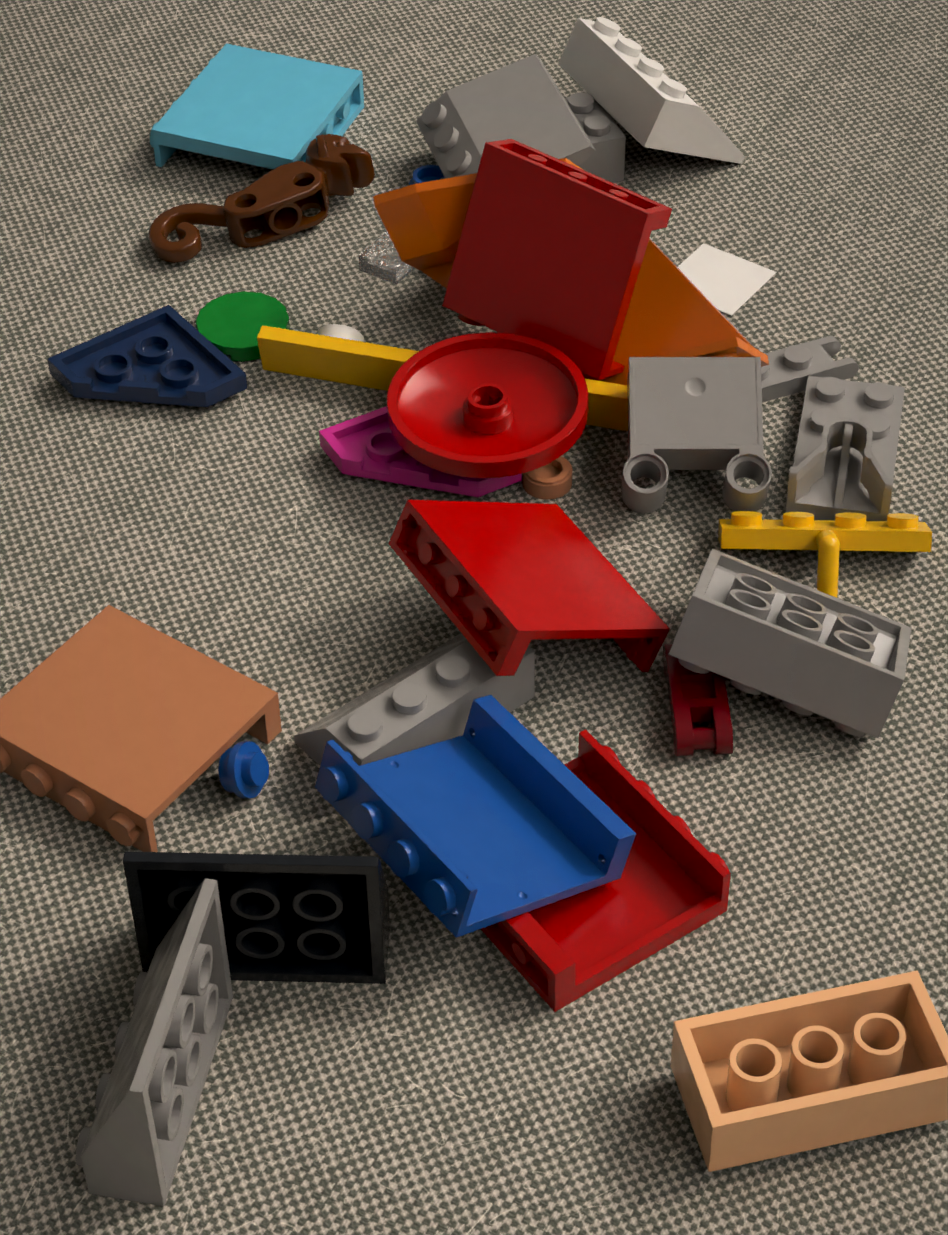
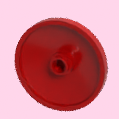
(487, 405)

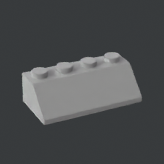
(418, 704)

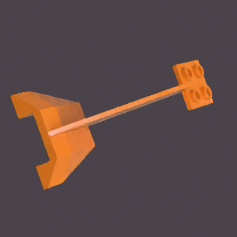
(665, 311)

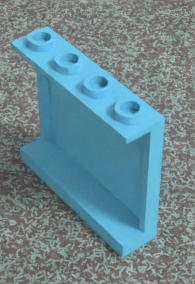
(259, 108)

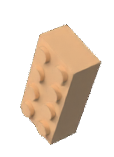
(812, 1070)

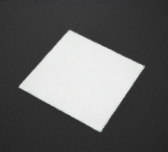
(724, 277)

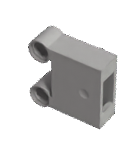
(695, 418)

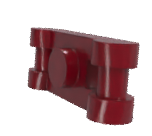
(697, 699)

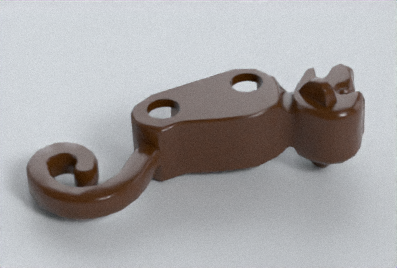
(271, 202)

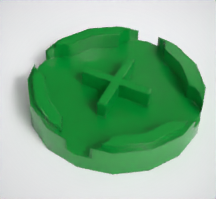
(236, 319)

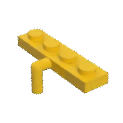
(847, 533)

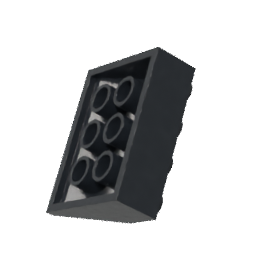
(279, 912)

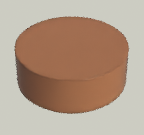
(550, 480)

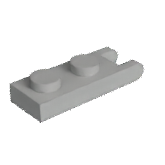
(792, 365)

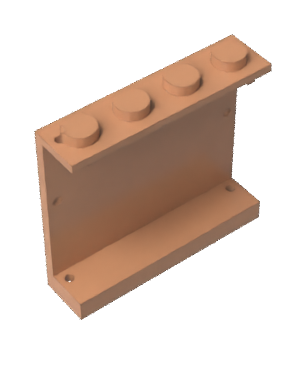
(126, 723)

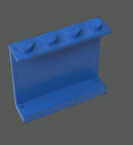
(480, 821)

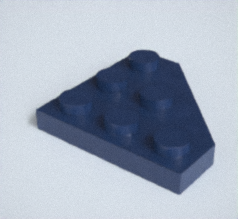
(149, 362)

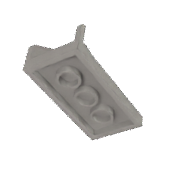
(845, 449)

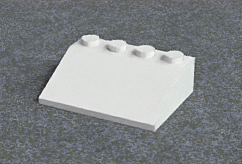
(640, 93)

